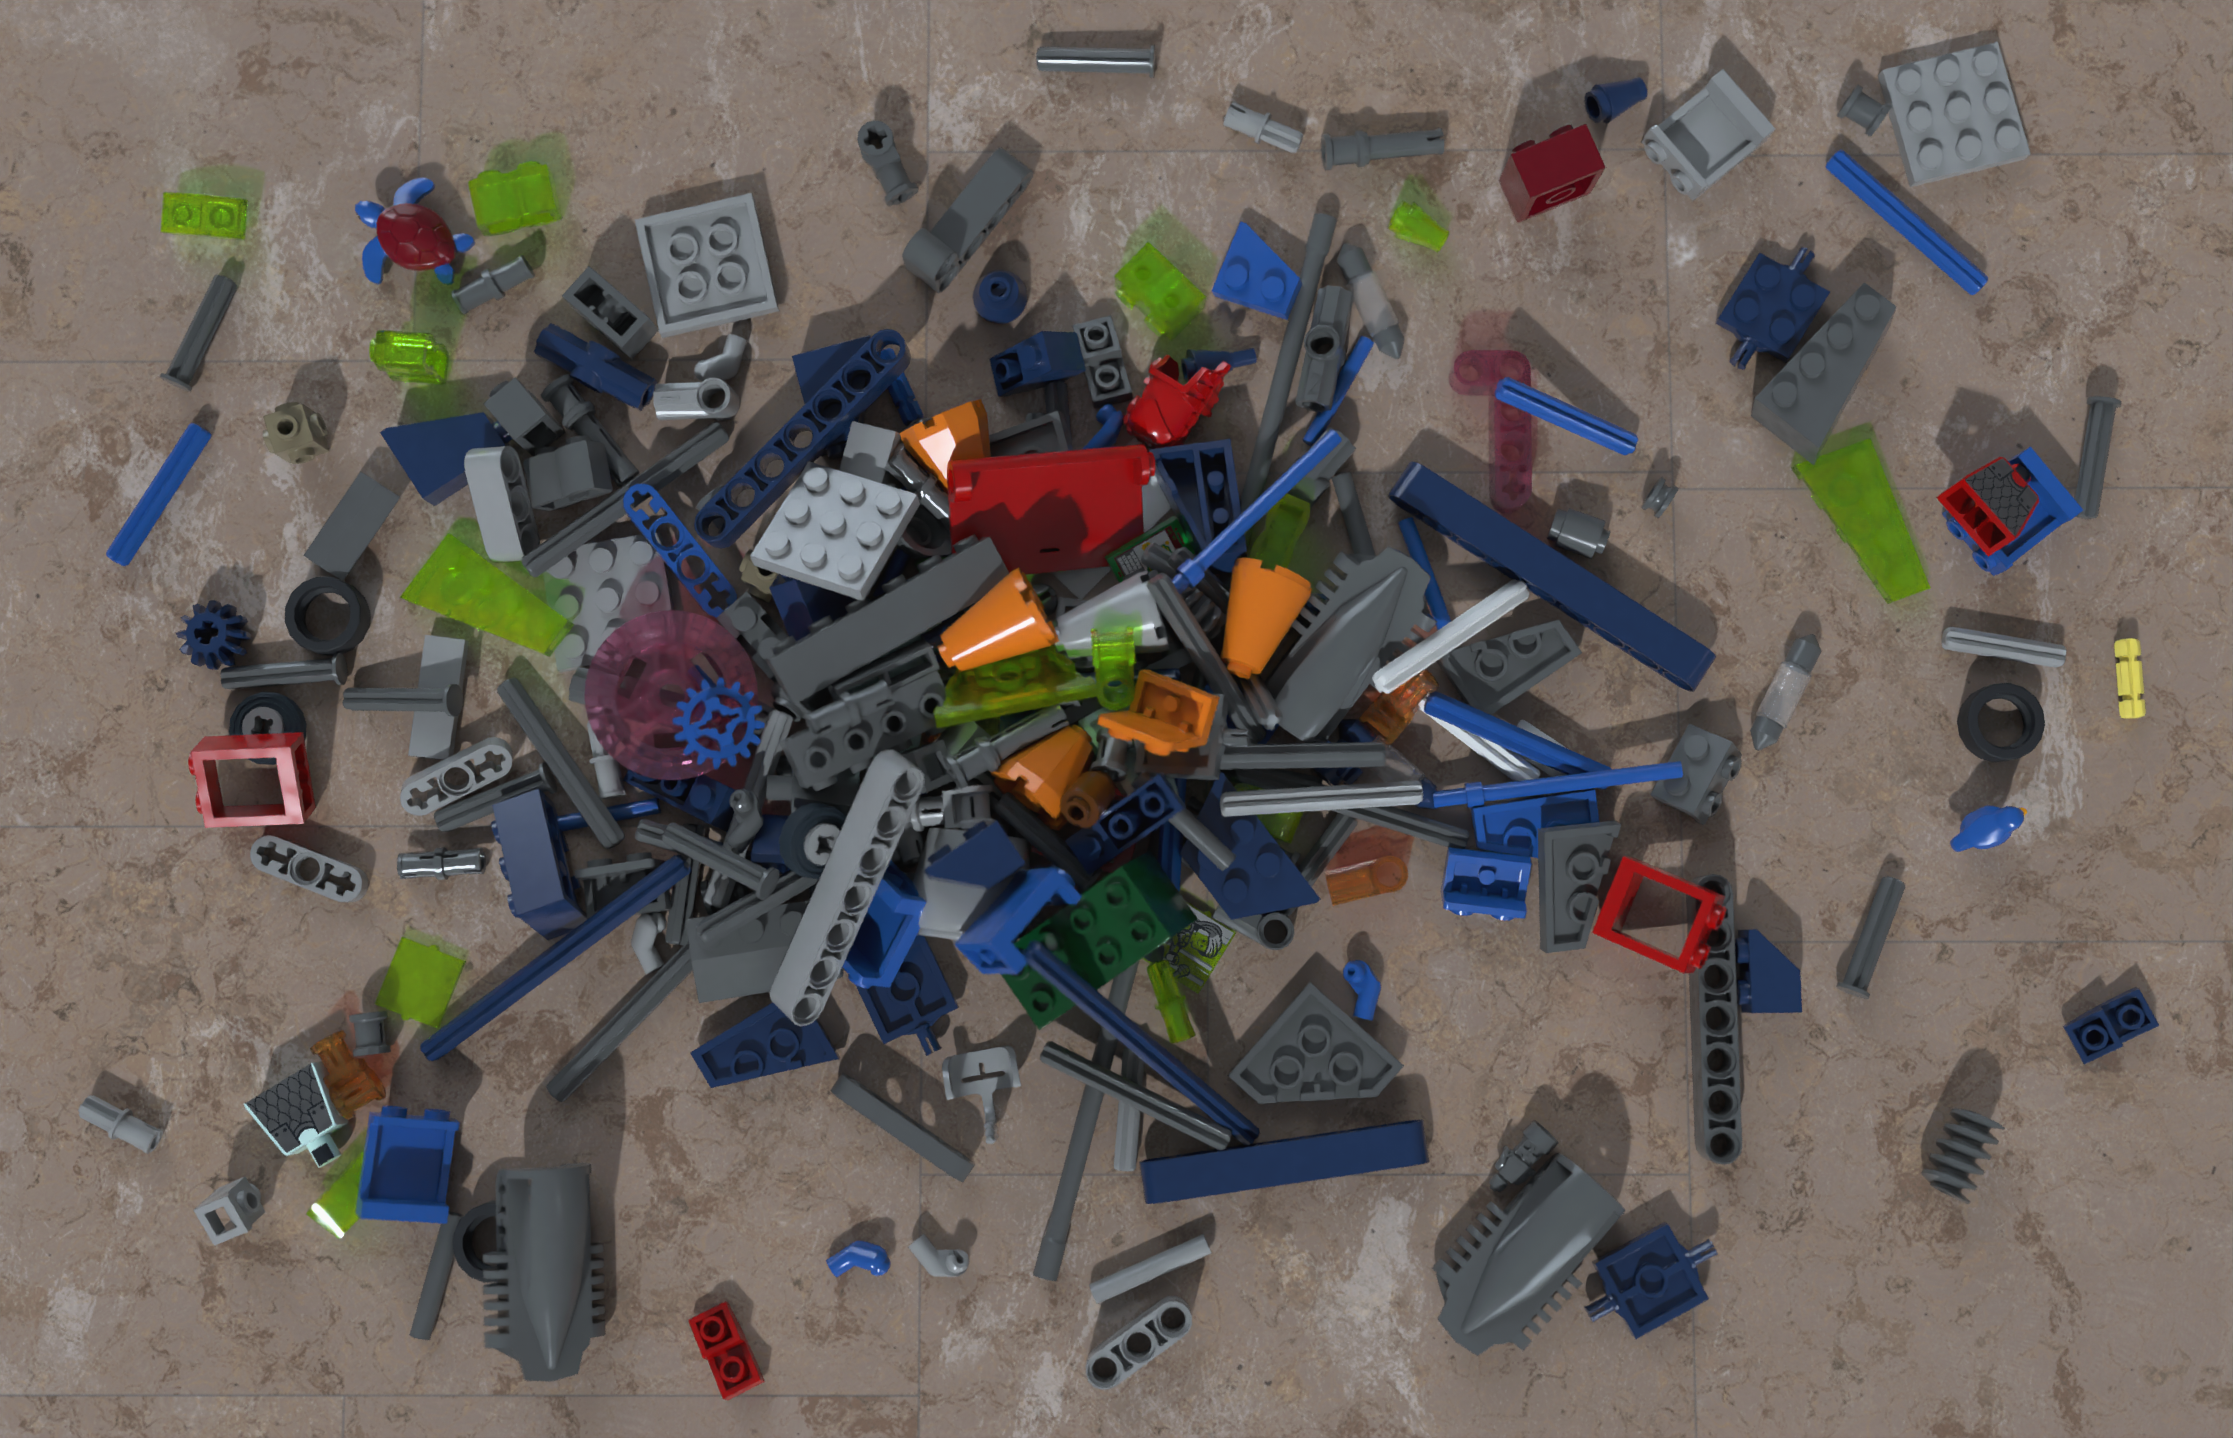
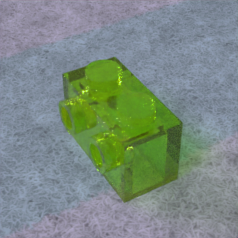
(1158, 292)

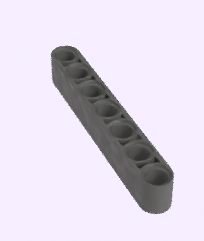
(1723, 1037)

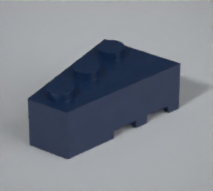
(1202, 494)
(537, 864)

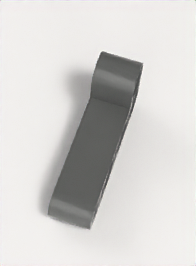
(945, 250)

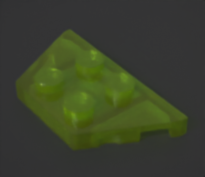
(1012, 686)

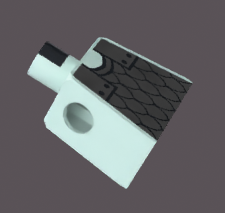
(300, 1114)

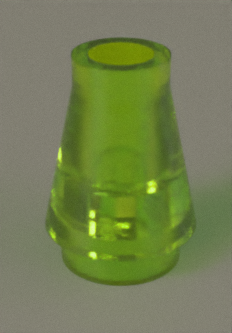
(1417, 227)

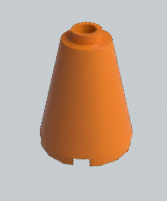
(1259, 614)
(999, 626)

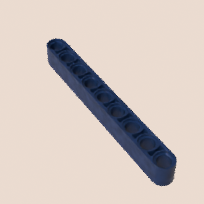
(1552, 576)

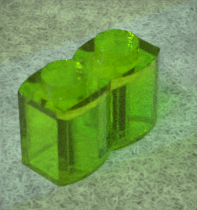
(514, 199)
(410, 356)
(1281, 531)

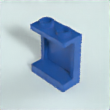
(2054, 509)
(885, 931)
(990, 936)
(406, 1166)

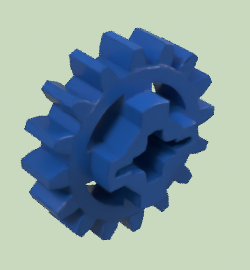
(712, 705)

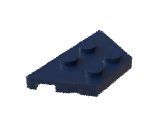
(1259, 877)

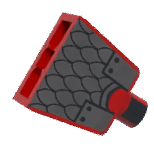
(1992, 503)

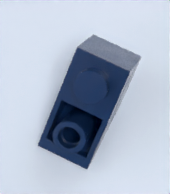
(1036, 362)
(766, 843)
(979, 862)
(1767, 976)

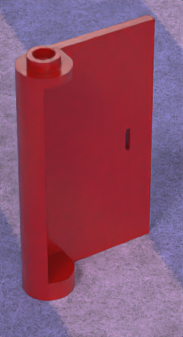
(1051, 500)

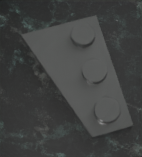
(1505, 667)
(1569, 879)

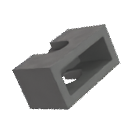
(523, 416)
(746, 624)

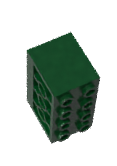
(1102, 934)

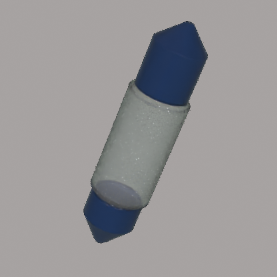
(1396, 766)

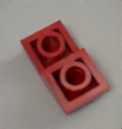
(726, 1350)

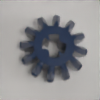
(218, 648)

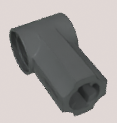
(1317, 480)
(1253, 927)

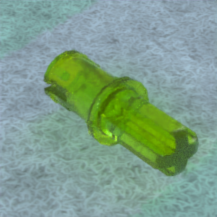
(1170, 1002)

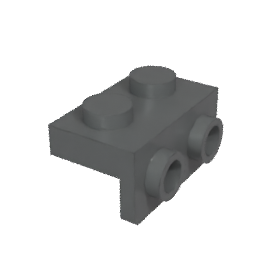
(1707, 767)
(607, 881)

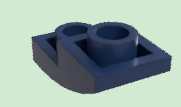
(2110, 1025)

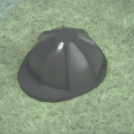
(925, 536)

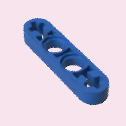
(683, 548)

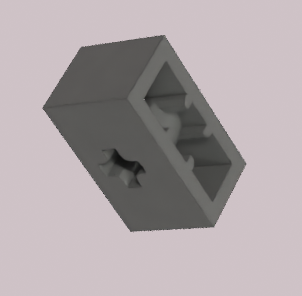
(610, 312)

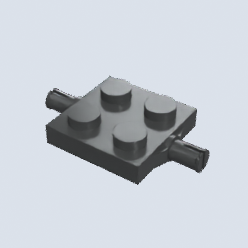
(1199, 761)

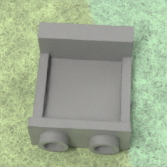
(1707, 136)

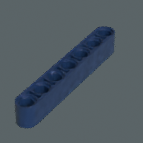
(810, 419)
(1284, 1161)

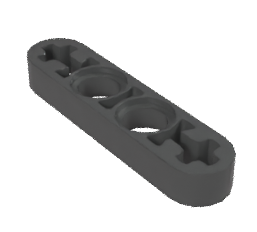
(902, 1127)

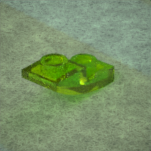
(204, 216)
(337, 1205)

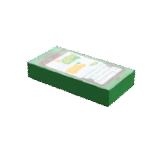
(1128, 557)

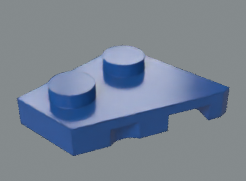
(1256, 276)

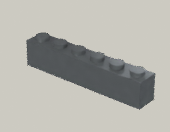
(887, 620)

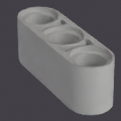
(501, 502)
(1130, 1361)

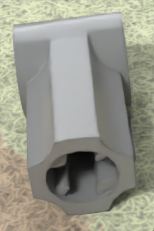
(692, 400)

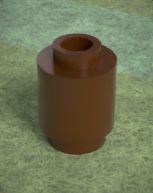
(1088, 798)

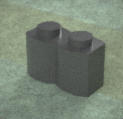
(567, 474)

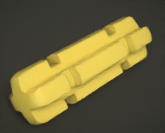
(2129, 678)

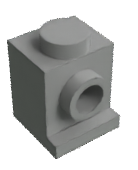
(240, 1202)

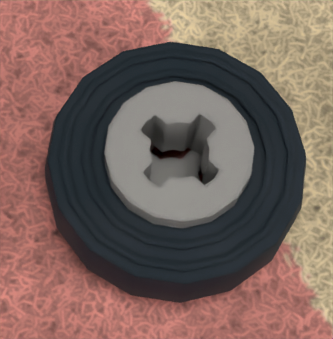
(276, 711)
(799, 838)

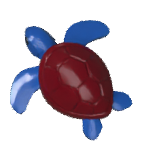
(410, 235)

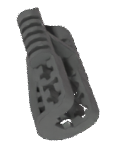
(1348, 639)
(1523, 1257)
(544, 1271)

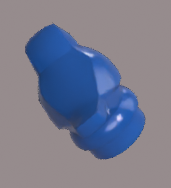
(1988, 827)

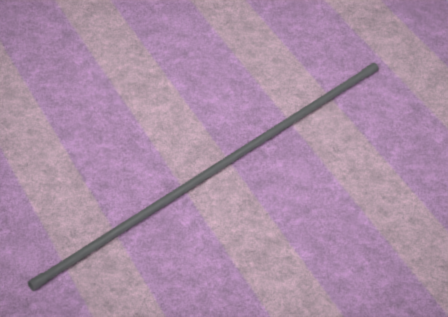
(1317, 248)

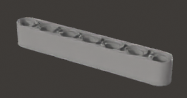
(846, 887)

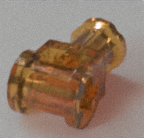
(1395, 710)
(347, 1075)

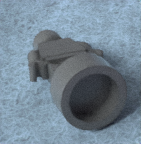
(1516, 1163)

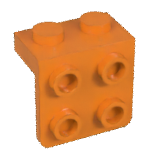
(1164, 715)

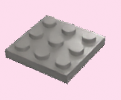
(1954, 114)
(707, 265)
(835, 530)
(602, 590)

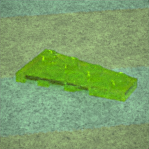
(1866, 515)
(477, 593)

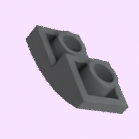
(1103, 362)

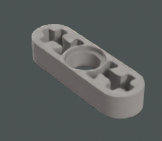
(424, 779)
(287, 847)

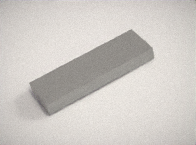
(441, 665)

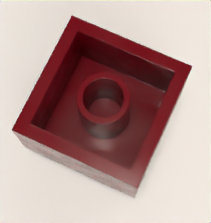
(1551, 171)

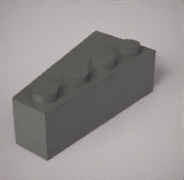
(1818, 382)

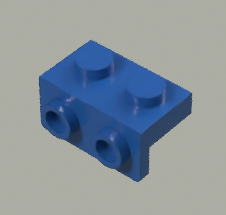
(1485, 883)

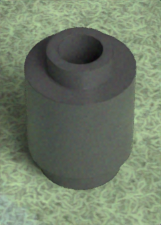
(1578, 533)

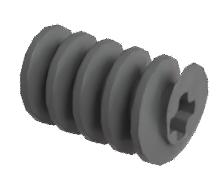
(1961, 1153)

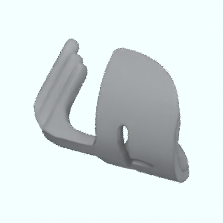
(967, 1065)

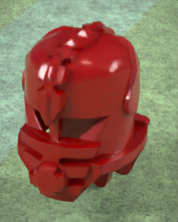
(1169, 408)

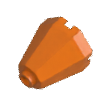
(947, 437)
(1046, 771)

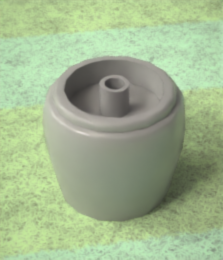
(953, 906)

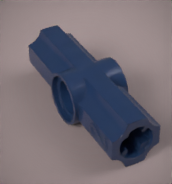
(595, 366)

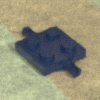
(1772, 308)
(913, 1000)
(1650, 1280)

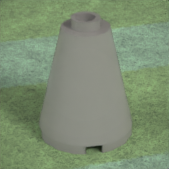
(1112, 611)

